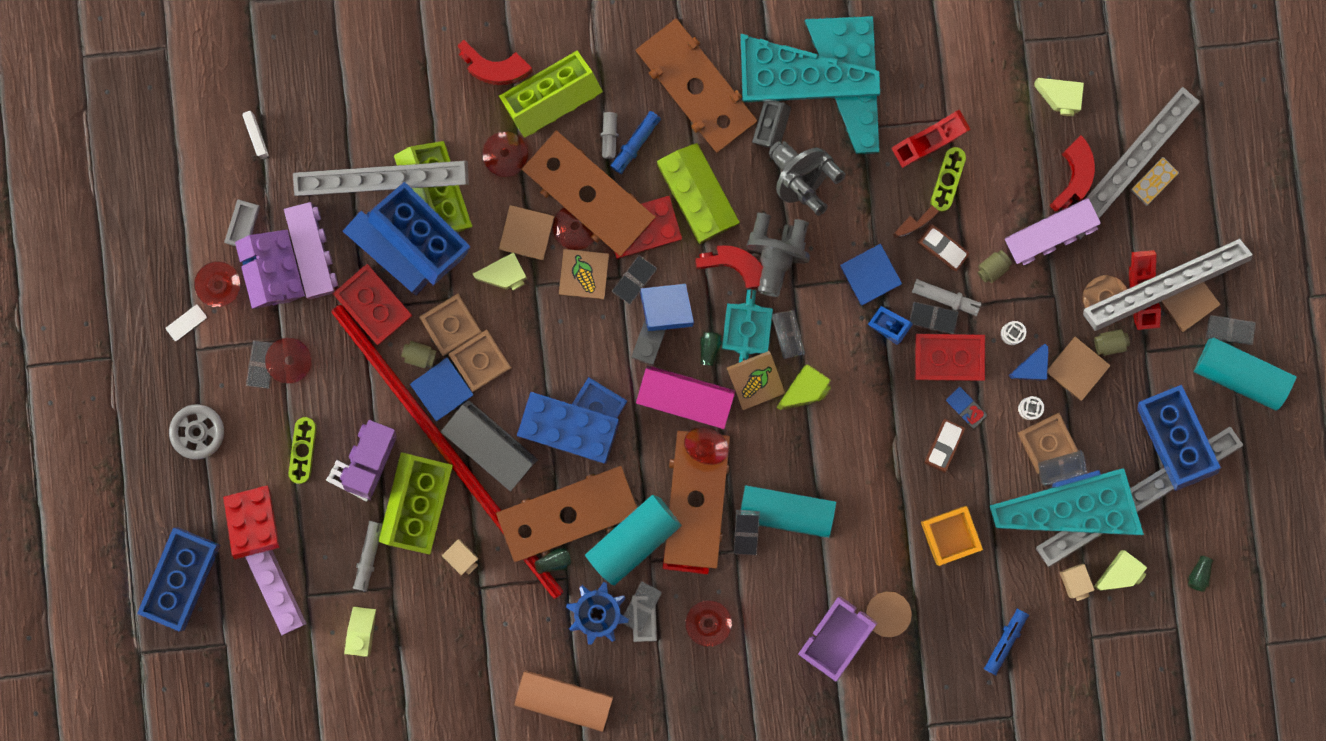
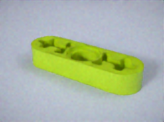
(958, 165)
(295, 466)

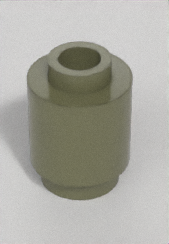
(994, 266)
(1111, 342)
(418, 354)

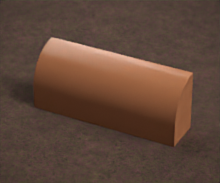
(563, 700)

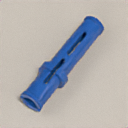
(631, 148)
(1020, 617)

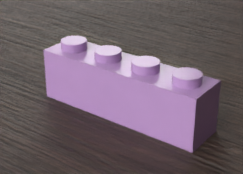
(1053, 231)
(310, 250)
(276, 591)

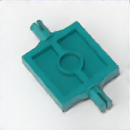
(747, 327)

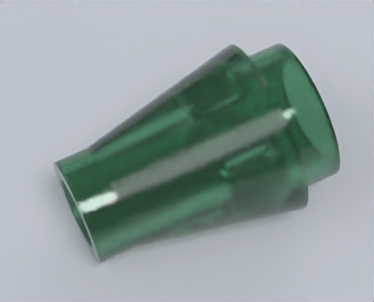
(710, 345)
(554, 561)
(1201, 574)

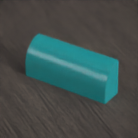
(1244, 374)
(790, 511)
(633, 540)

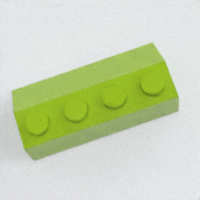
(551, 94)
(697, 193)
(444, 200)
(805, 389)
(415, 503)

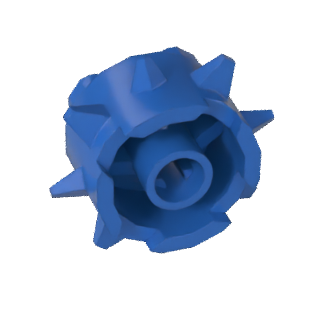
(593, 626)

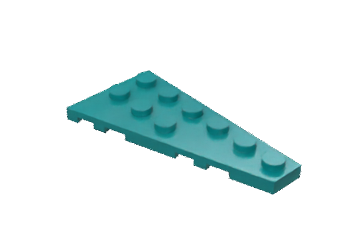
(852, 43)
(789, 73)
(1086, 505)

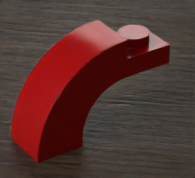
(496, 73)
(931, 139)
(1082, 173)
(736, 258)
(1142, 269)

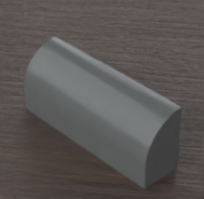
(489, 445)

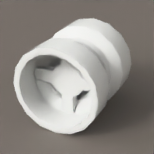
(1010, 331)
(1031, 408)

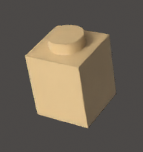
(461, 558)
(1077, 582)

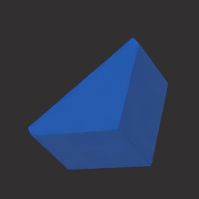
(890, 325)
(1034, 366)

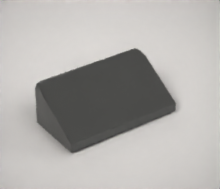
(771, 123)

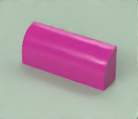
(685, 396)

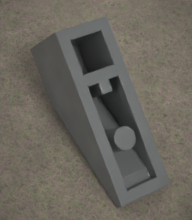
(648, 345)

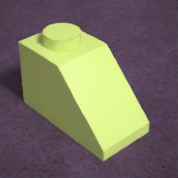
(1061, 95)
(503, 273)
(1122, 572)
(360, 632)

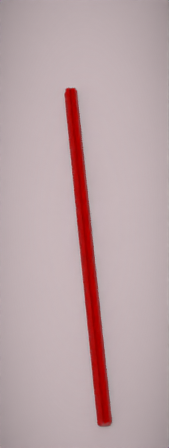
(434, 435)

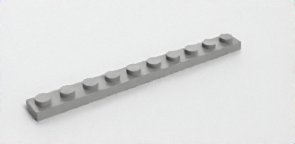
(1143, 495)

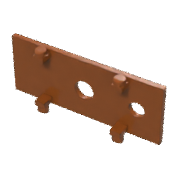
(675, 61)
(613, 213)
(599, 505)
(699, 536)

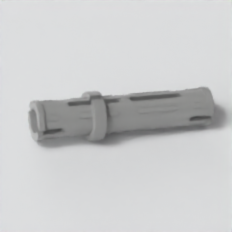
(946, 297)
(367, 558)

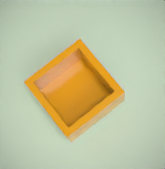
(951, 535)

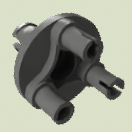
(804, 174)
(777, 254)

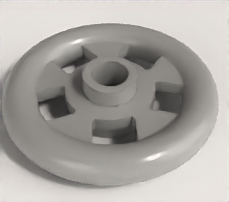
(180, 420)

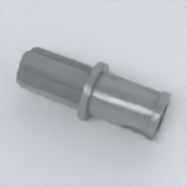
(609, 135)

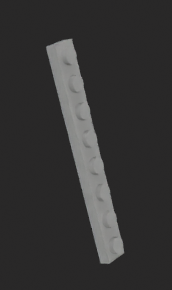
(1141, 151)
(380, 178)
(1167, 284)

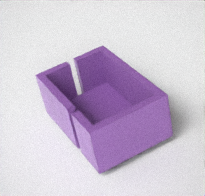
(275, 273)
(368, 459)
(838, 638)

